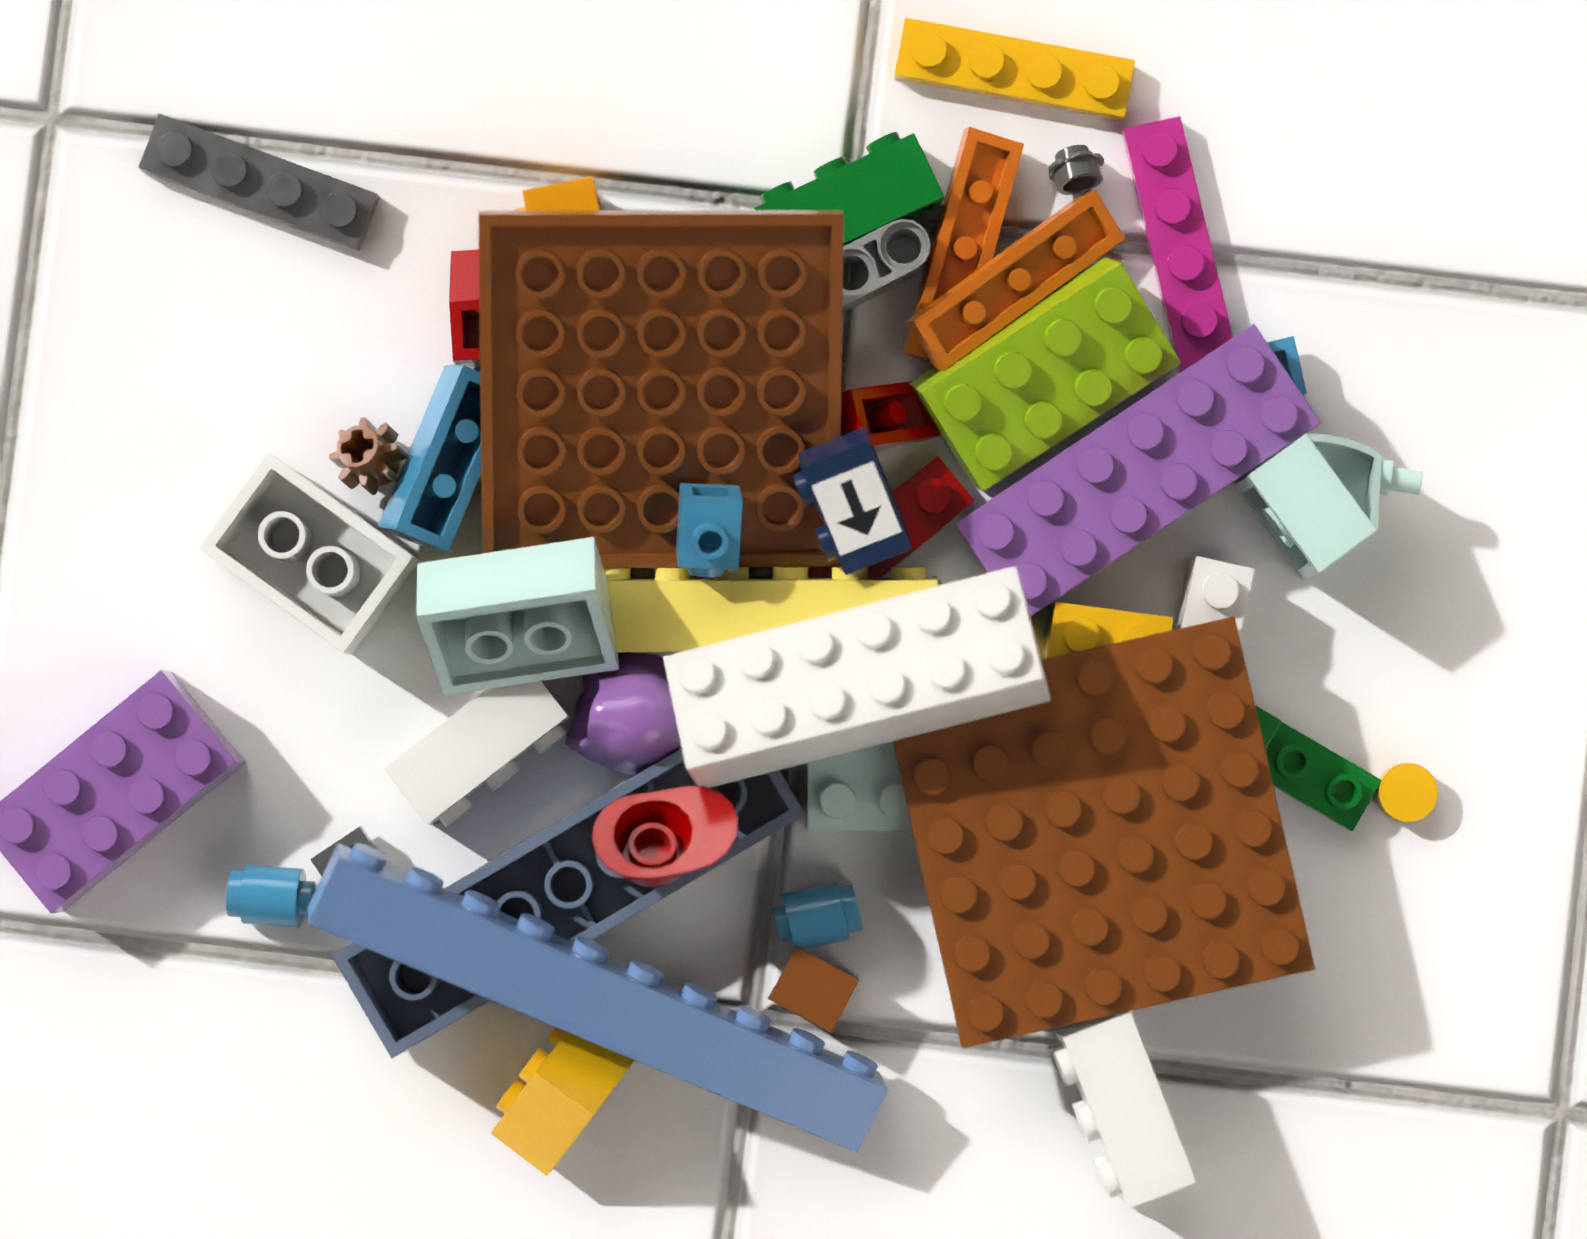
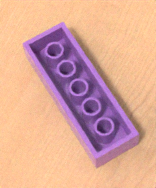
(1141, 470)

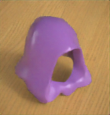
(626, 716)

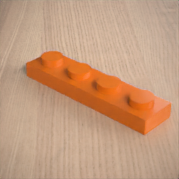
(968, 218)
(1015, 280)

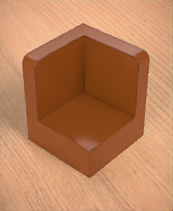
(813, 989)

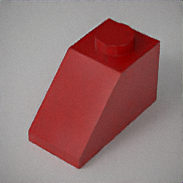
(889, 413)

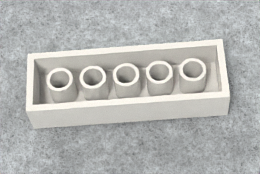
(856, 678)

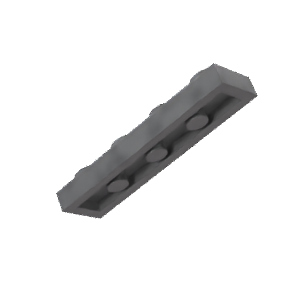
(259, 182)

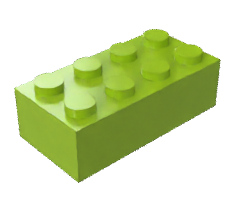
(1047, 374)

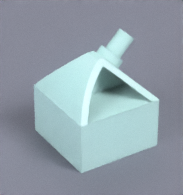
(1323, 497)

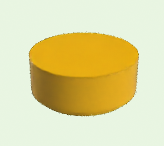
(1407, 792)

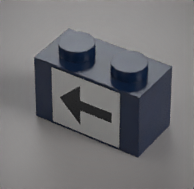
(853, 501)

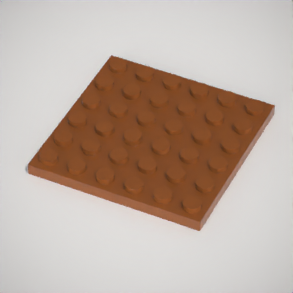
(653, 360)
(1106, 840)

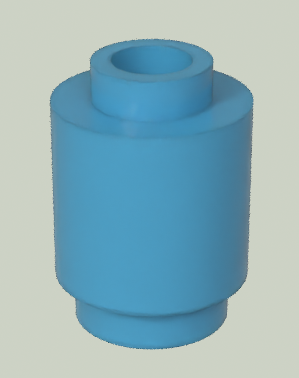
(269, 895)
(818, 915)

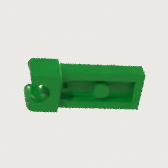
(1315, 773)

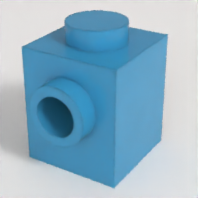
(708, 528)

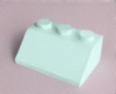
(516, 616)

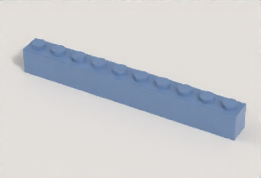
(596, 996)

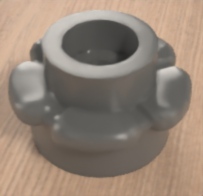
(1076, 170)

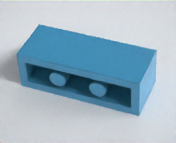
(439, 465)

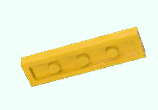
(1014, 69)

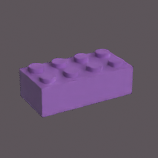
(113, 791)

